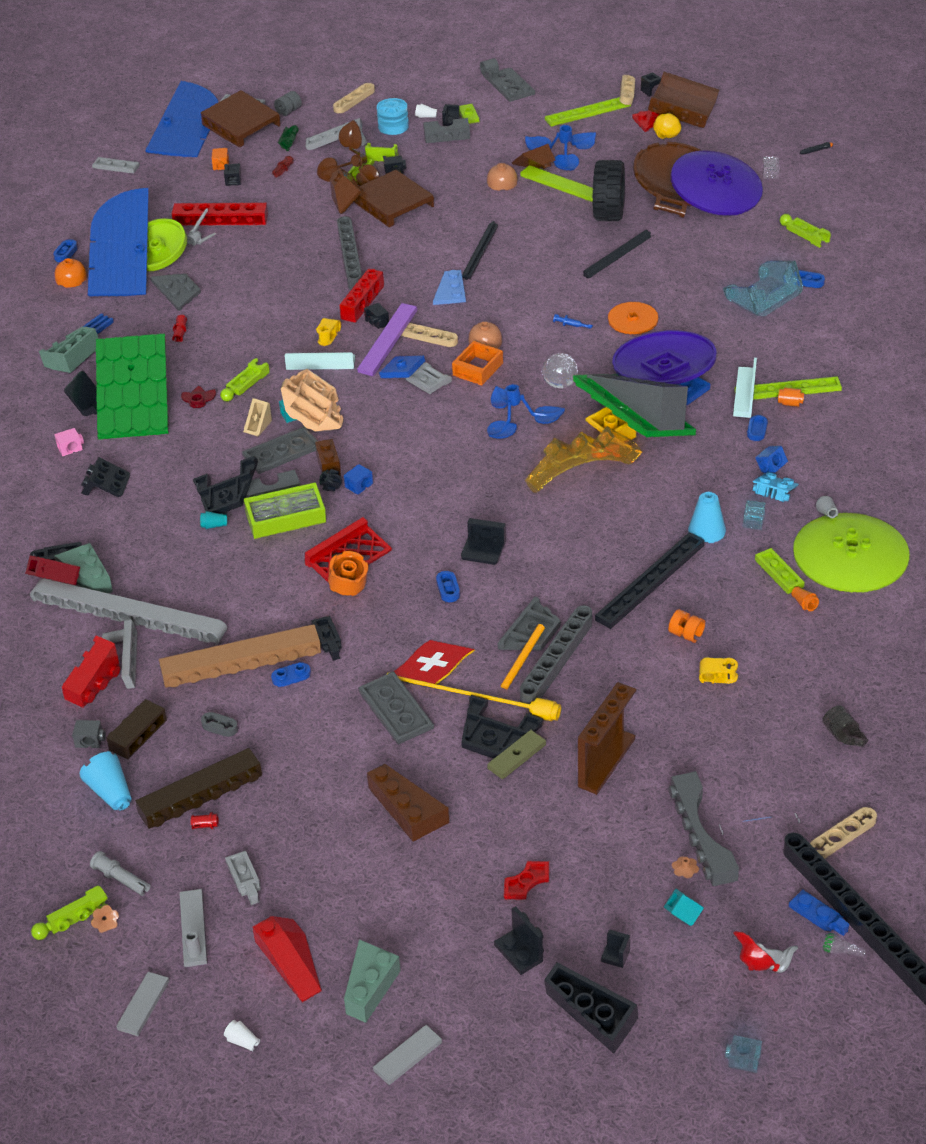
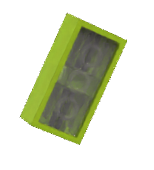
(284, 510)

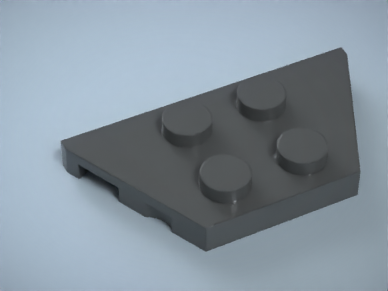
(176, 288)
(526, 623)

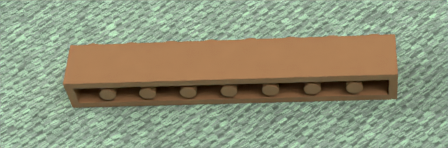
(239, 656)

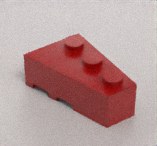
(93, 674)

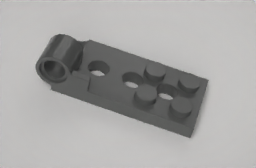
(502, 78)

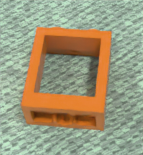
(469, 372)

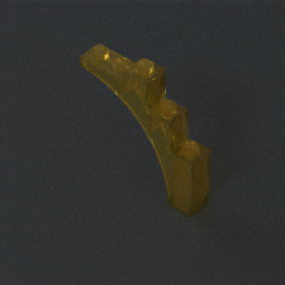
(583, 449)

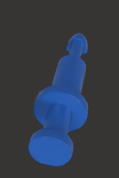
(568, 321)

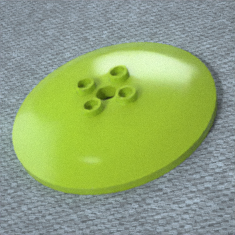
(871, 564)

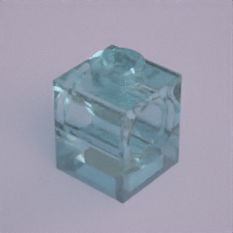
(754, 515)
(747, 1046)

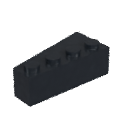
(592, 1005)

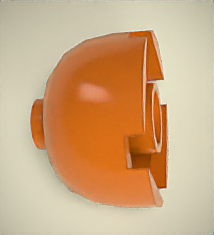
(70, 273)

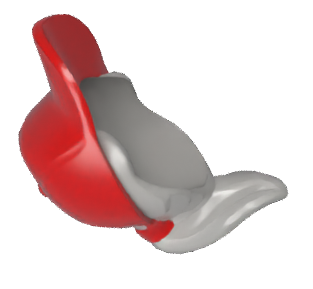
(761, 958)

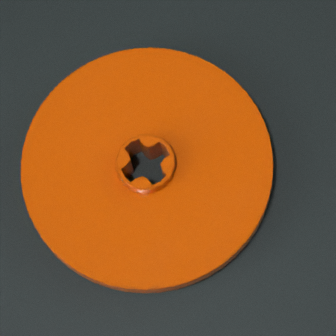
(633, 318)

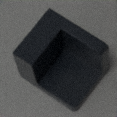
(648, 82)
(449, 113)
(616, 949)

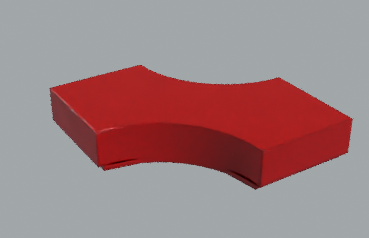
(532, 875)

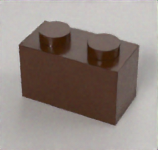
(327, 456)

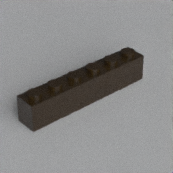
(198, 788)

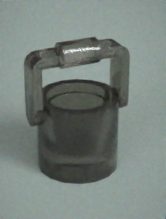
(844, 726)

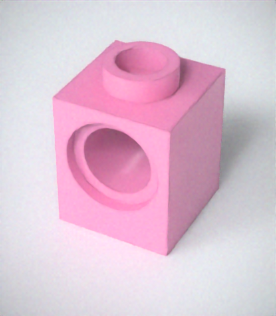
(69, 441)

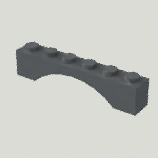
(718, 861)

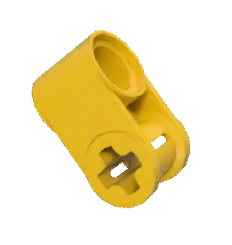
(327, 331)
(716, 670)

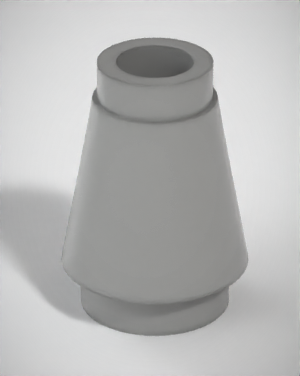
(826, 506)

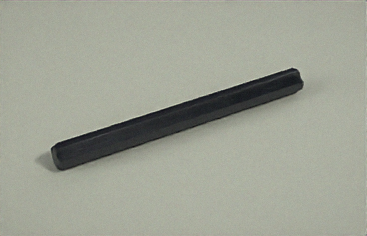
(480, 250)
(616, 254)

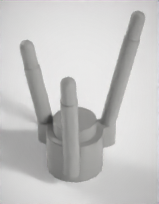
(194, 236)

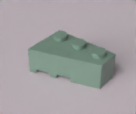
(72, 351)
(92, 572)
(369, 979)

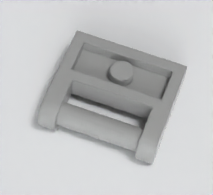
(428, 378)

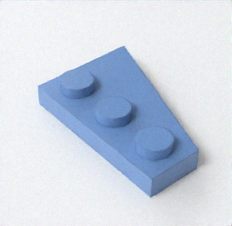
(450, 288)

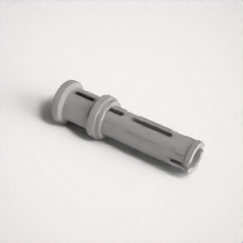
(112, 868)

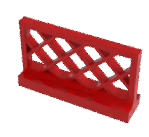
(338, 543)

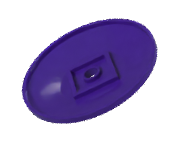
(698, 182)
(665, 356)

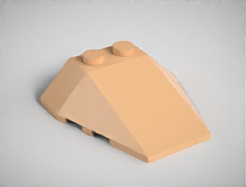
(312, 401)

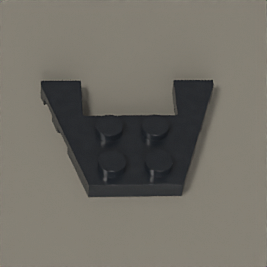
(228, 493)
(491, 736)

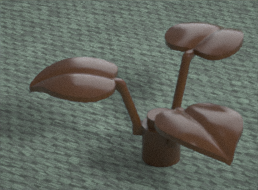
(350, 137)

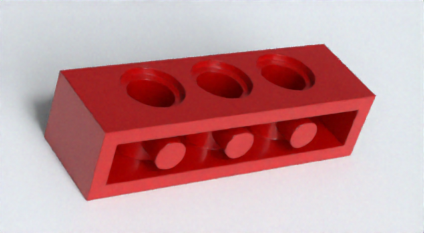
(361, 295)

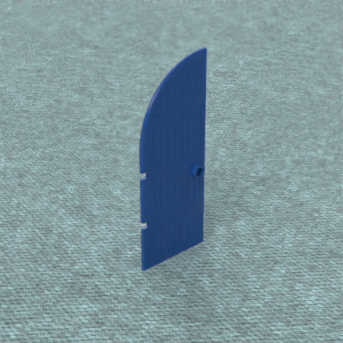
(181, 125)
(120, 246)

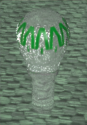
(835, 944)

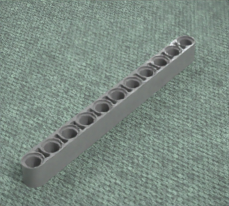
(123, 609)

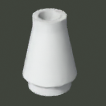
(424, 111)
(240, 1035)

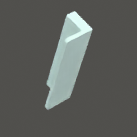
(304, 361)
(744, 391)

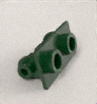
(288, 137)

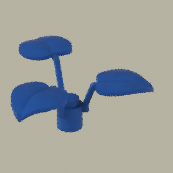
(565, 161)
(511, 397)

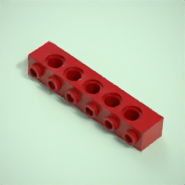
(221, 213)

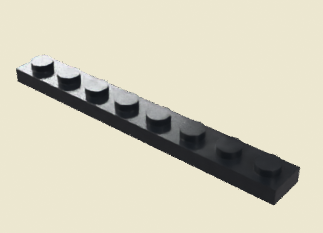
(649, 580)

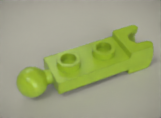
(805, 230)
(245, 380)
(70, 914)

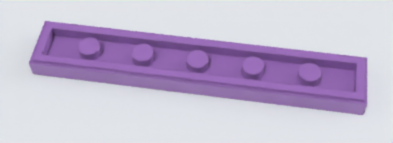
(387, 339)

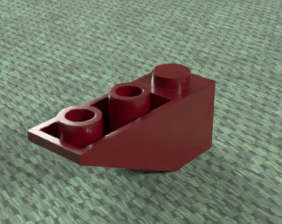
(52, 570)

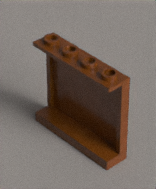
(684, 99)
(238, 117)
(392, 196)
(604, 740)

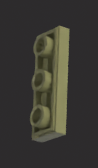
(516, 754)

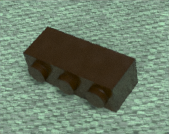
(136, 729)

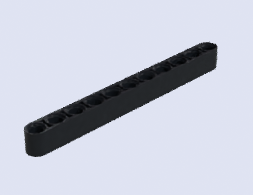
(857, 913)

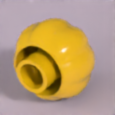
(667, 126)

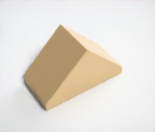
(258, 417)

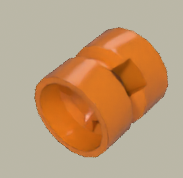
(686, 625)

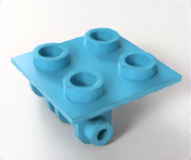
(780, 486)

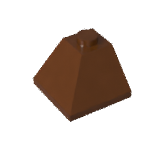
(538, 158)
(343, 189)

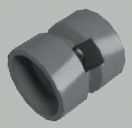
(289, 102)

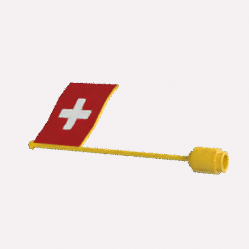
(437, 660)

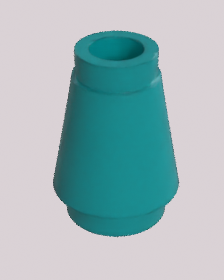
(212, 520)

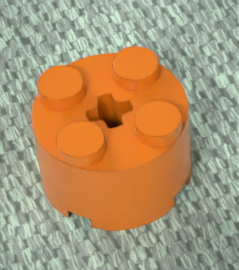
(347, 573)

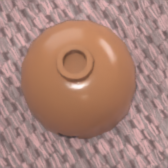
(502, 177)
(486, 333)

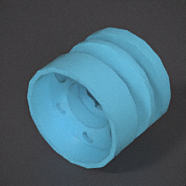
(392, 116)

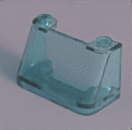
(777, 286)

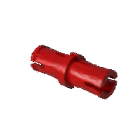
(179, 328)

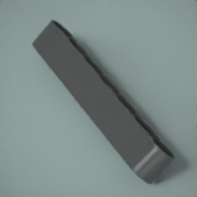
(349, 251)
(556, 655)

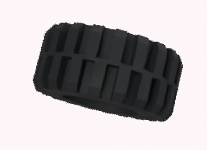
(608, 190)

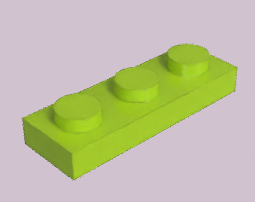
(779, 570)

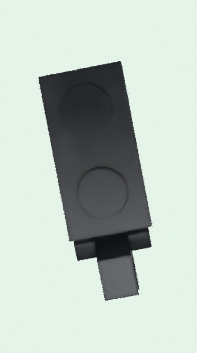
(328, 636)

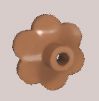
(685, 867)
(107, 923)

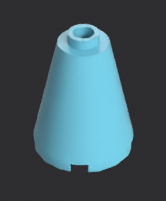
(708, 519)
(107, 780)

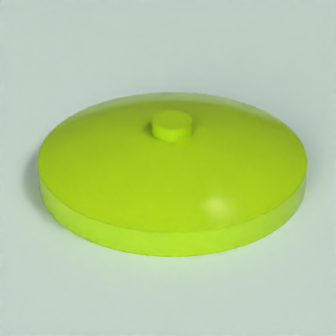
(164, 243)

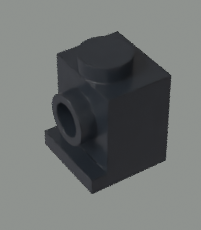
(394, 163)
(232, 174)
(376, 315)

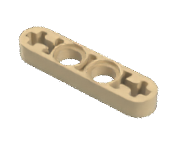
(627, 89)
(354, 97)
(445, 338)
(845, 835)

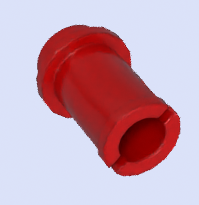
(205, 821)

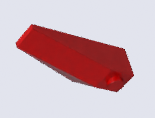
(289, 953)

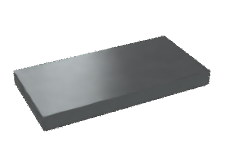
(282, 449)
(395, 708)

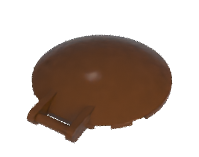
(653, 172)

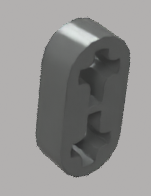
(219, 724)

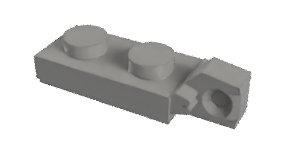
(244, 875)

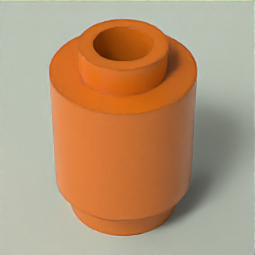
(790, 397)

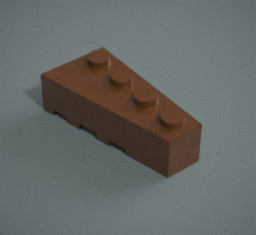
(407, 803)

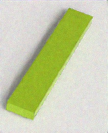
(584, 112)
(558, 182)
(807, 387)

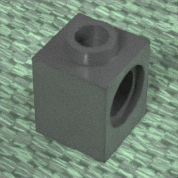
(88, 733)

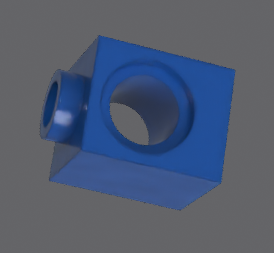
(771, 459)
(358, 479)

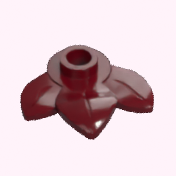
(198, 397)

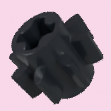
(330, 480)

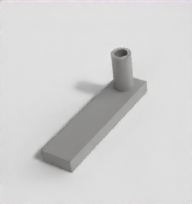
(330, 136)
(129, 638)
(193, 928)

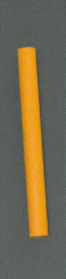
(523, 656)

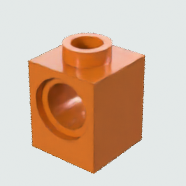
(219, 158)

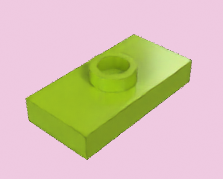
(468, 111)

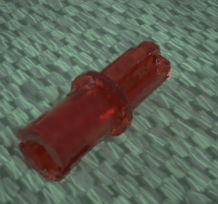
(282, 166)

